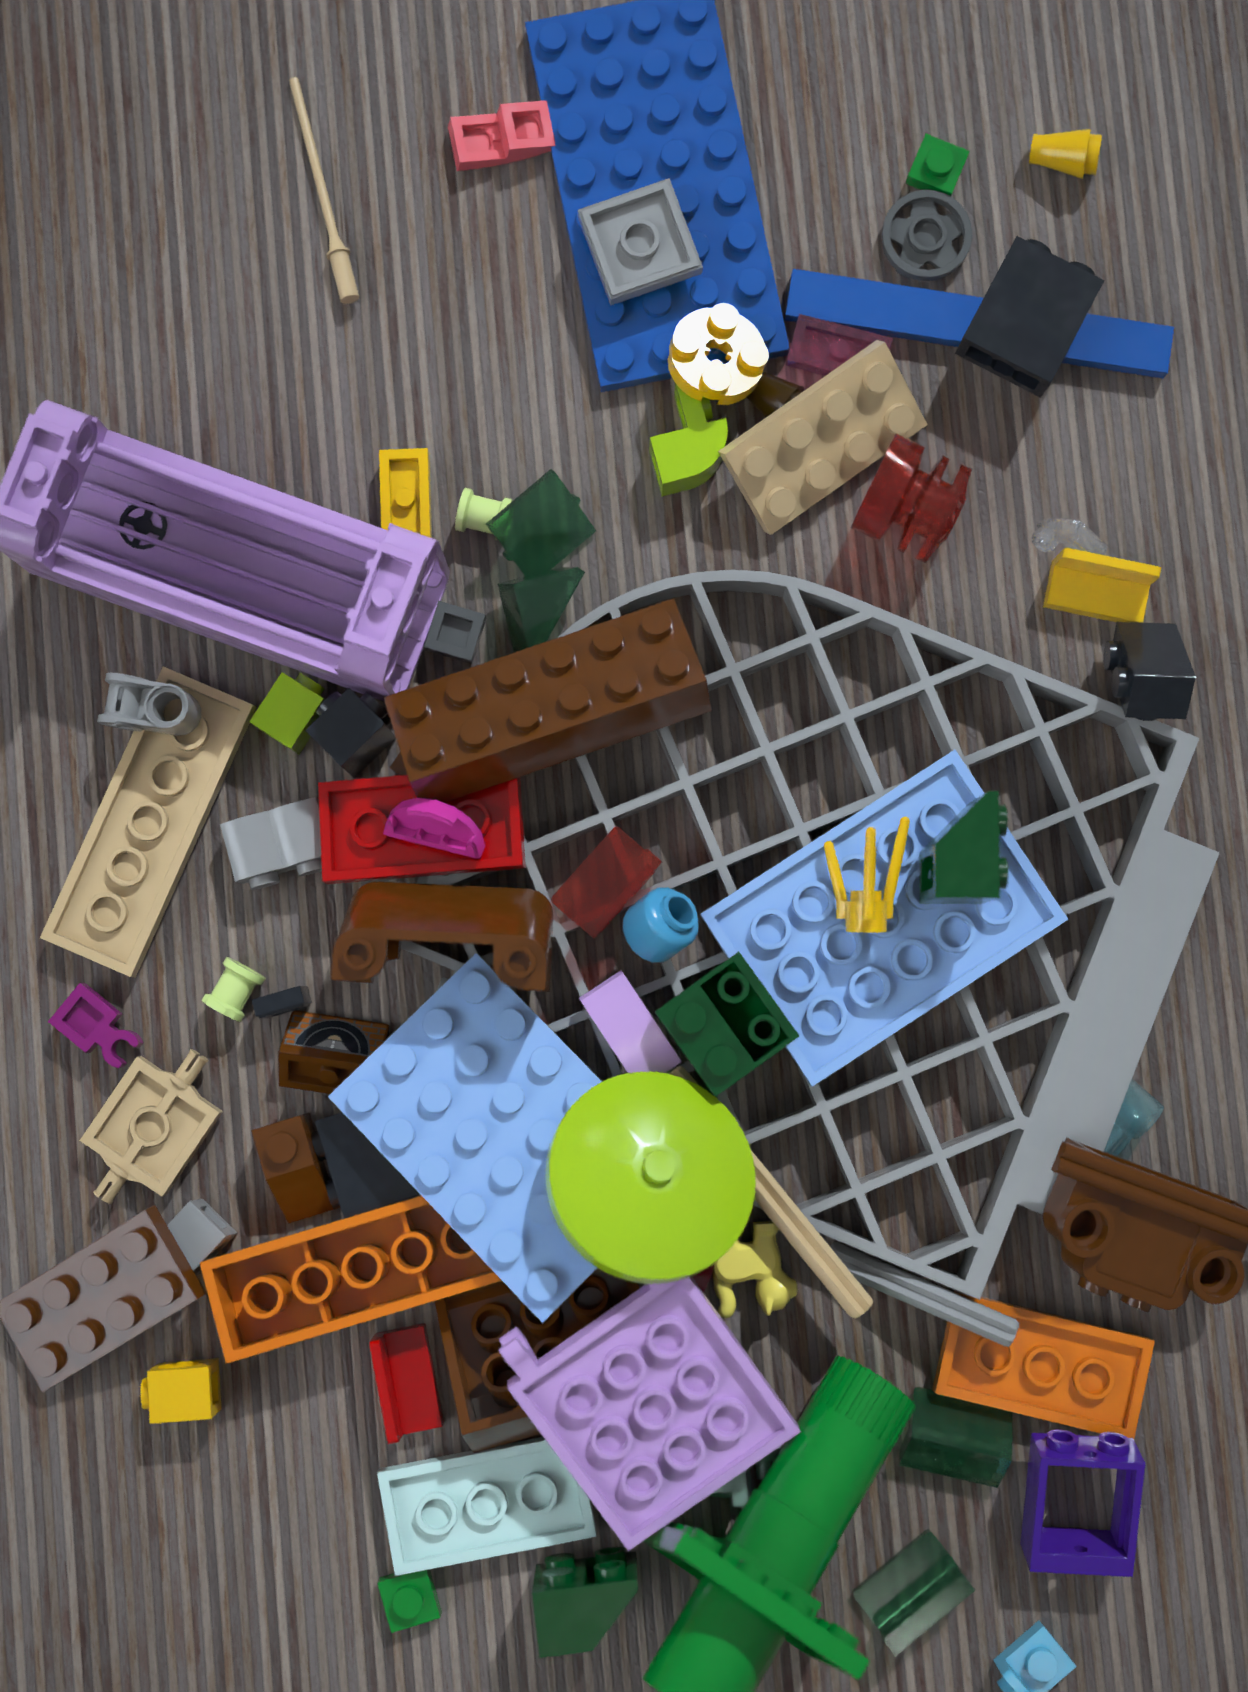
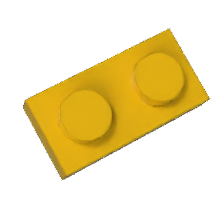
(406, 489)

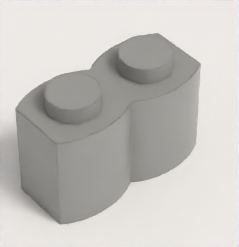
(274, 843)

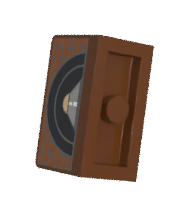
(325, 1049)

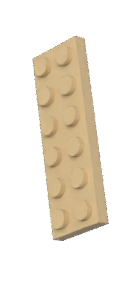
(146, 831)

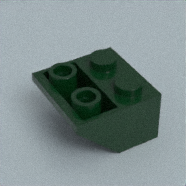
(964, 857)
(726, 1024)
(581, 1598)

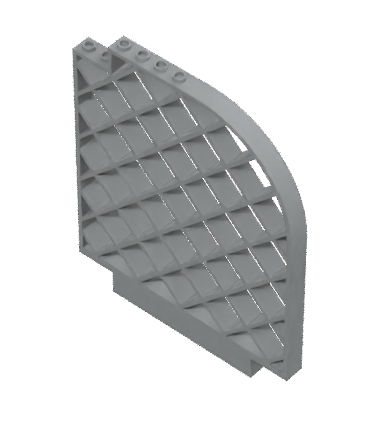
(1117, 980)

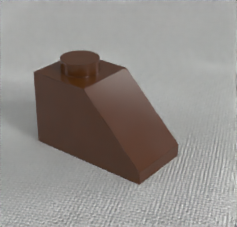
(293, 1167)

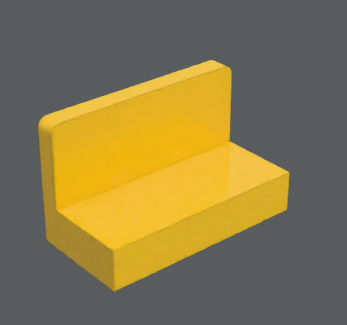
(1099, 586)

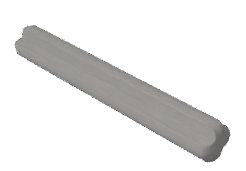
(928, 1296)

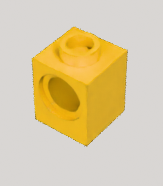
(182, 1391)

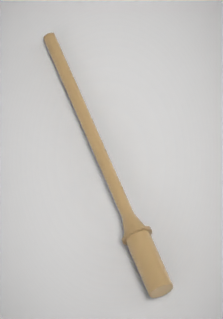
(337, 253)

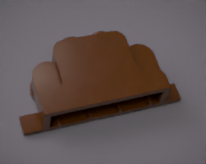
(1143, 1231)

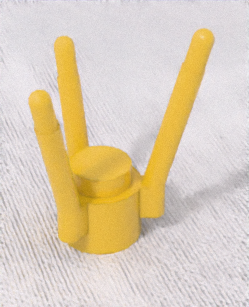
(868, 908)

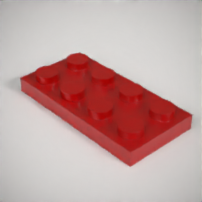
(358, 851)

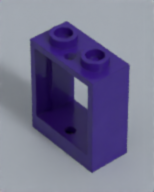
(1076, 1549)

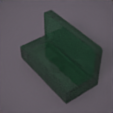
(958, 1439)
(913, 1591)

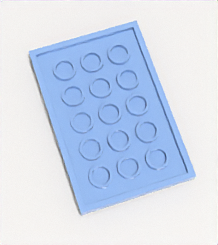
(864, 986)
(468, 1117)

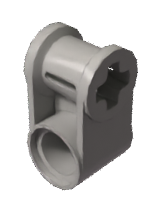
(140, 706)

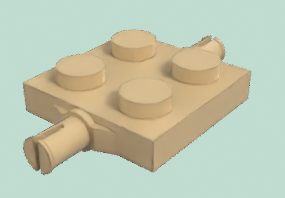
(151, 1126)

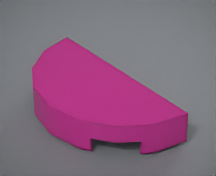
(435, 826)

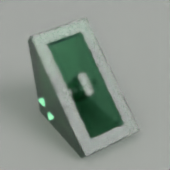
(536, 604)

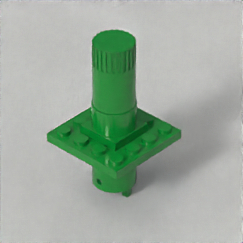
(763, 1573)

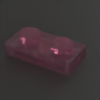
(825, 345)

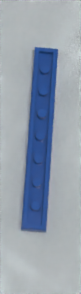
(945, 317)

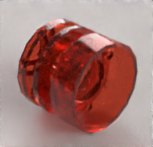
(912, 498)

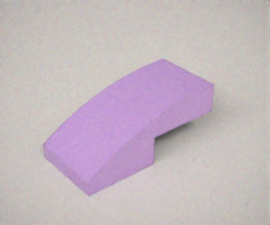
(629, 1026)

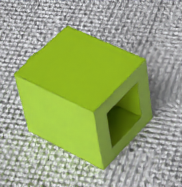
(289, 710)

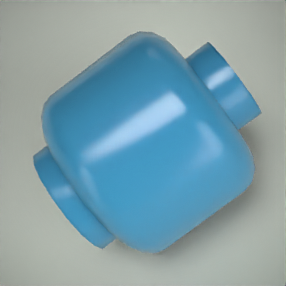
(660, 924)

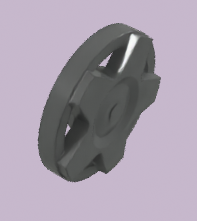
(926, 235)

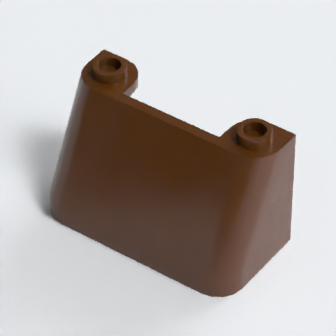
(387, 912)

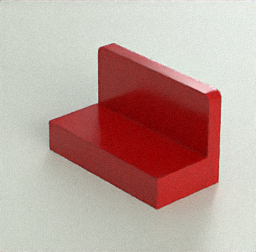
(406, 1381)

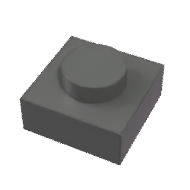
(455, 632)

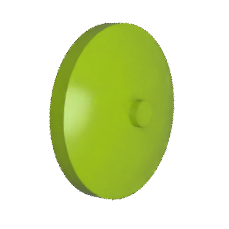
(650, 1177)

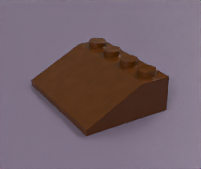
(477, 1370)

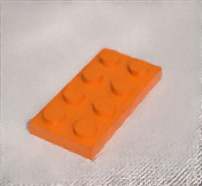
(1051, 1371)

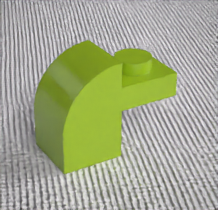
(691, 454)

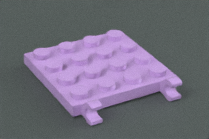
(650, 1406)

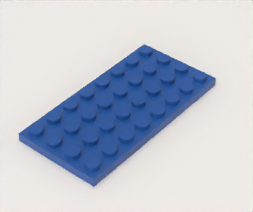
(643, 100)

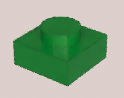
(937, 165)
(409, 1599)

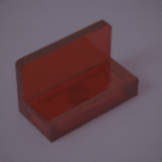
(605, 882)

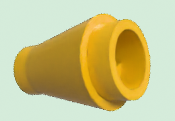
(1067, 152)

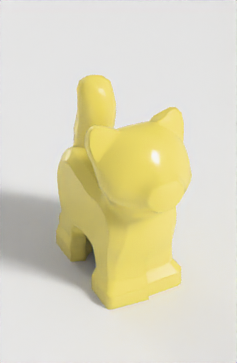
(758, 1261)

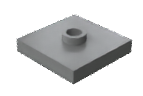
(640, 241)

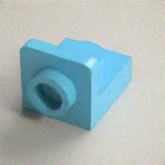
(1033, 1662)

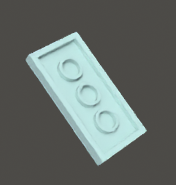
(481, 1505)

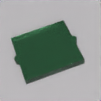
(541, 525)

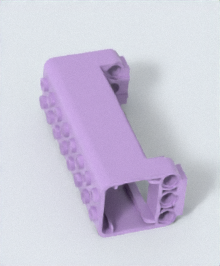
(233, 558)

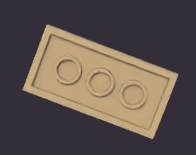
(822, 437)

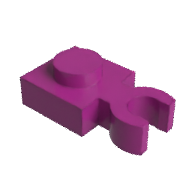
(90, 1022)

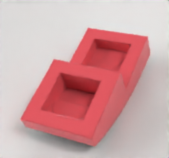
(503, 137)

